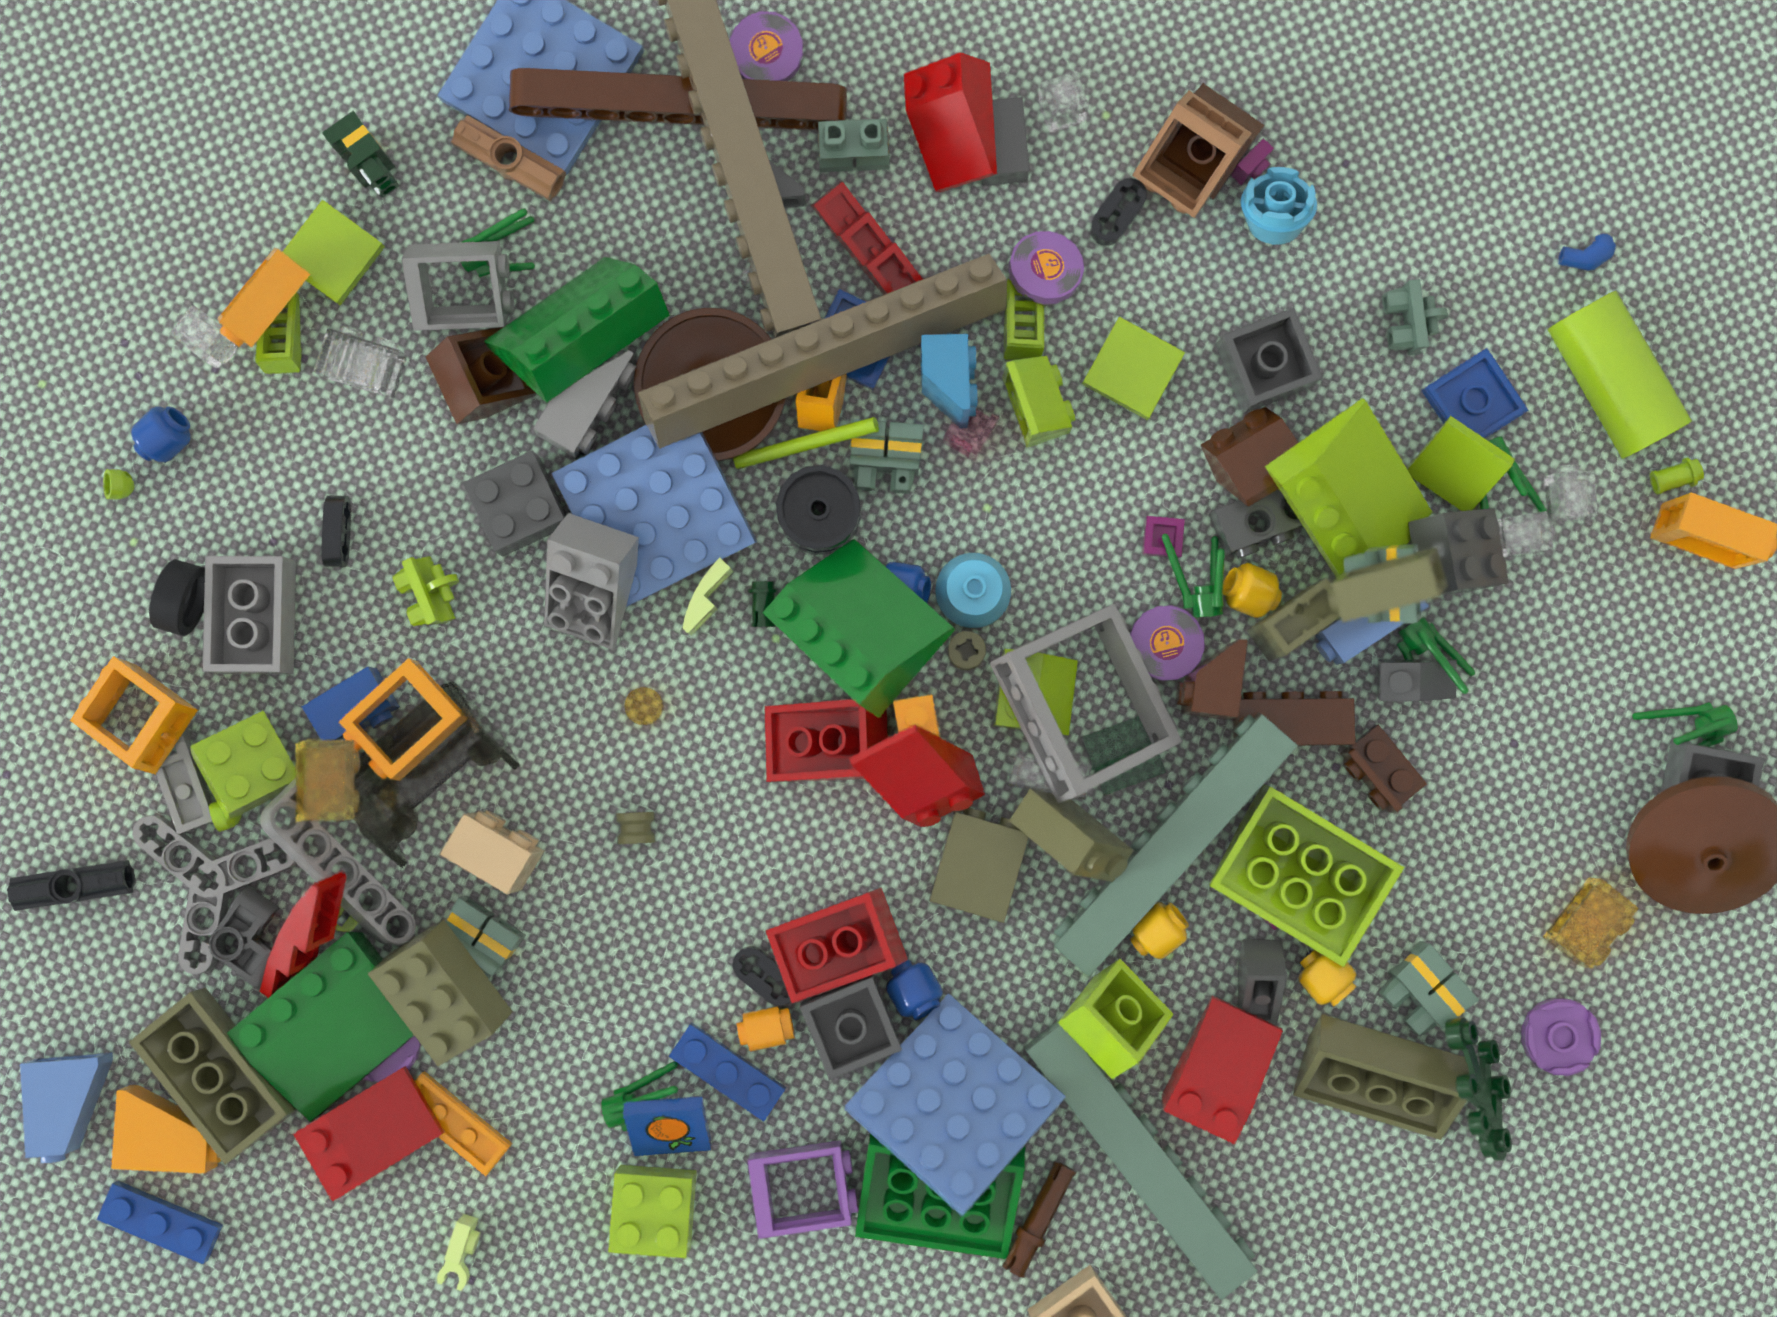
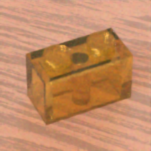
(326, 781)
(1591, 923)

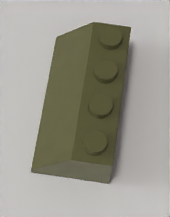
(210, 1075)
(1381, 1077)

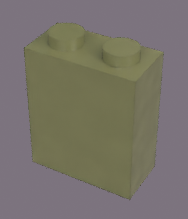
(1071, 836)
(979, 865)

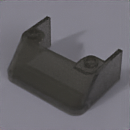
(388, 805)

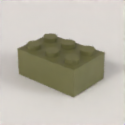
(440, 993)

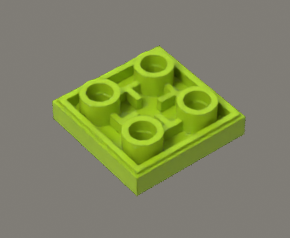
(333, 251)
(1133, 368)
(1459, 465)

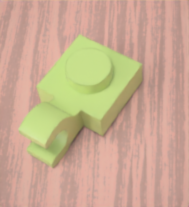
(462, 1242)

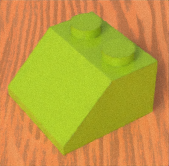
(1037, 399)
(1057, 683)

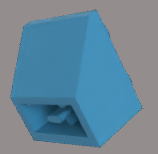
(946, 375)

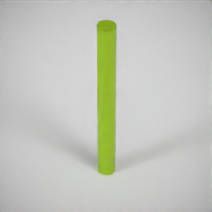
(807, 442)

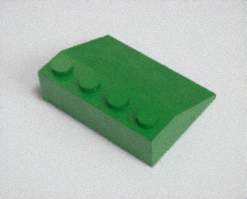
(580, 326)
(860, 625)
(323, 1028)
(907, 1211)

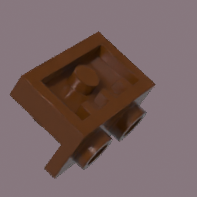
(1382, 769)

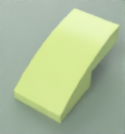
(700, 608)

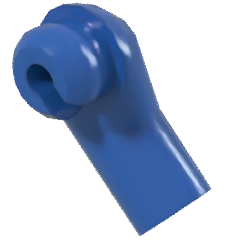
(1591, 257)

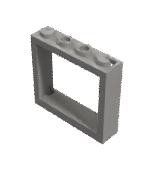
(1040, 726)

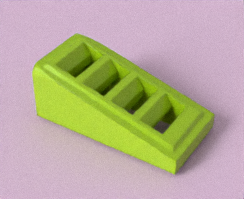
(1022, 343)
(285, 356)

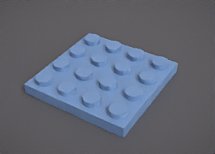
(541, 37)
(666, 498)
(955, 1104)

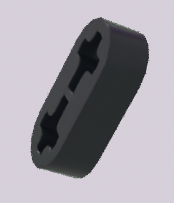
(1125, 216)
(336, 531)
(756, 981)

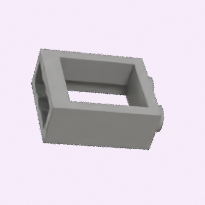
(419, 293)

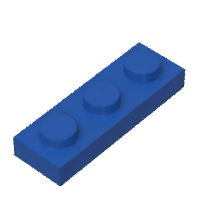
(727, 1072)
(159, 1222)

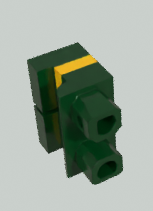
(362, 154)

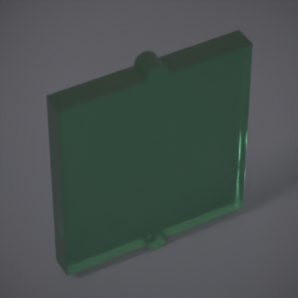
(1116, 743)

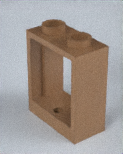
(1211, 126)

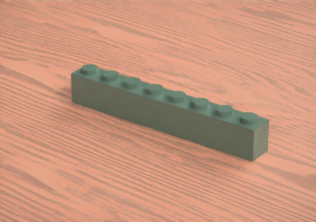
(1174, 843)
(1143, 1162)

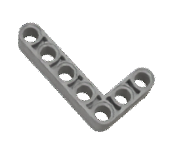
(321, 865)

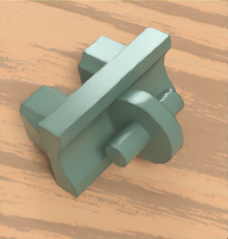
(1419, 317)

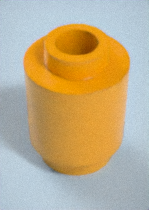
(765, 1028)

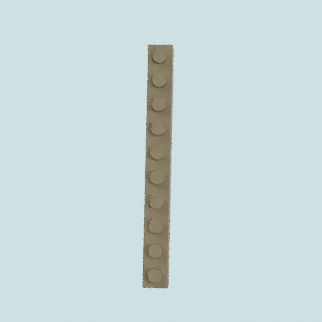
(741, 165)
(822, 350)

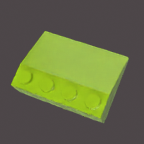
(1349, 487)
(1305, 875)

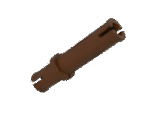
(1038, 1220)

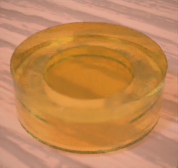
(644, 706)

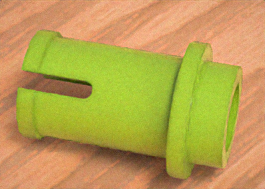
(1675, 476)

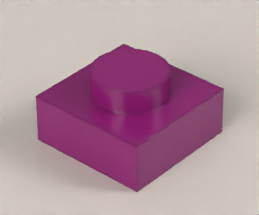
(1254, 163)
(1153, 532)

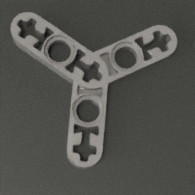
(199, 896)

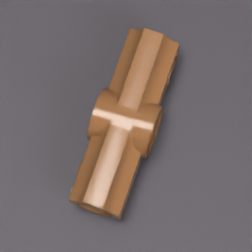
(491, 146)

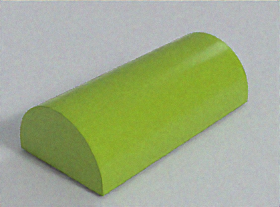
(1619, 374)

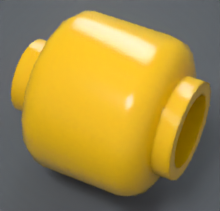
(1252, 590)
(1160, 931)
(1326, 979)

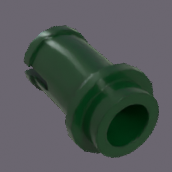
(762, 596)

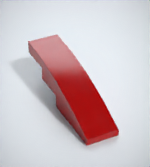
(865, 240)
(305, 929)

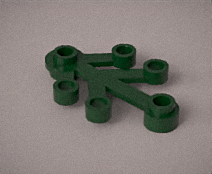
(1481, 1088)

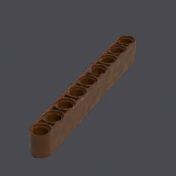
(665, 98)

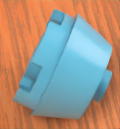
(1278, 205)
(973, 590)

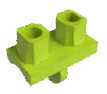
(430, 589)

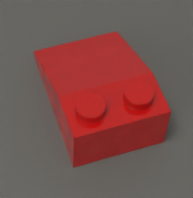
(953, 119)
(818, 739)
(920, 775)
(836, 945)
(1221, 1070)
(368, 1133)

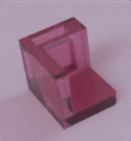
(972, 439)

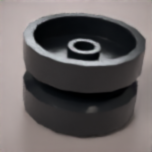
(835, 493)

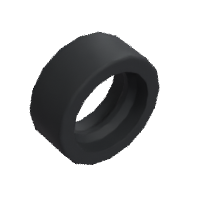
(178, 598)

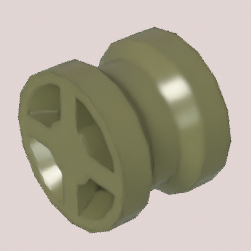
(965, 657)
(635, 827)

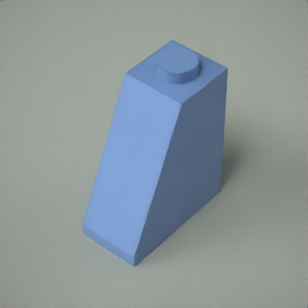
(1347, 639)
(60, 1102)

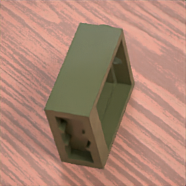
(1388, 585)
(1294, 621)

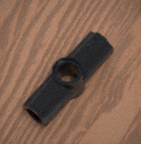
(51, 887)

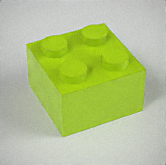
(244, 765)
(1116, 1019)
(652, 1211)

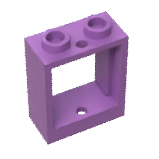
(770, 1226)

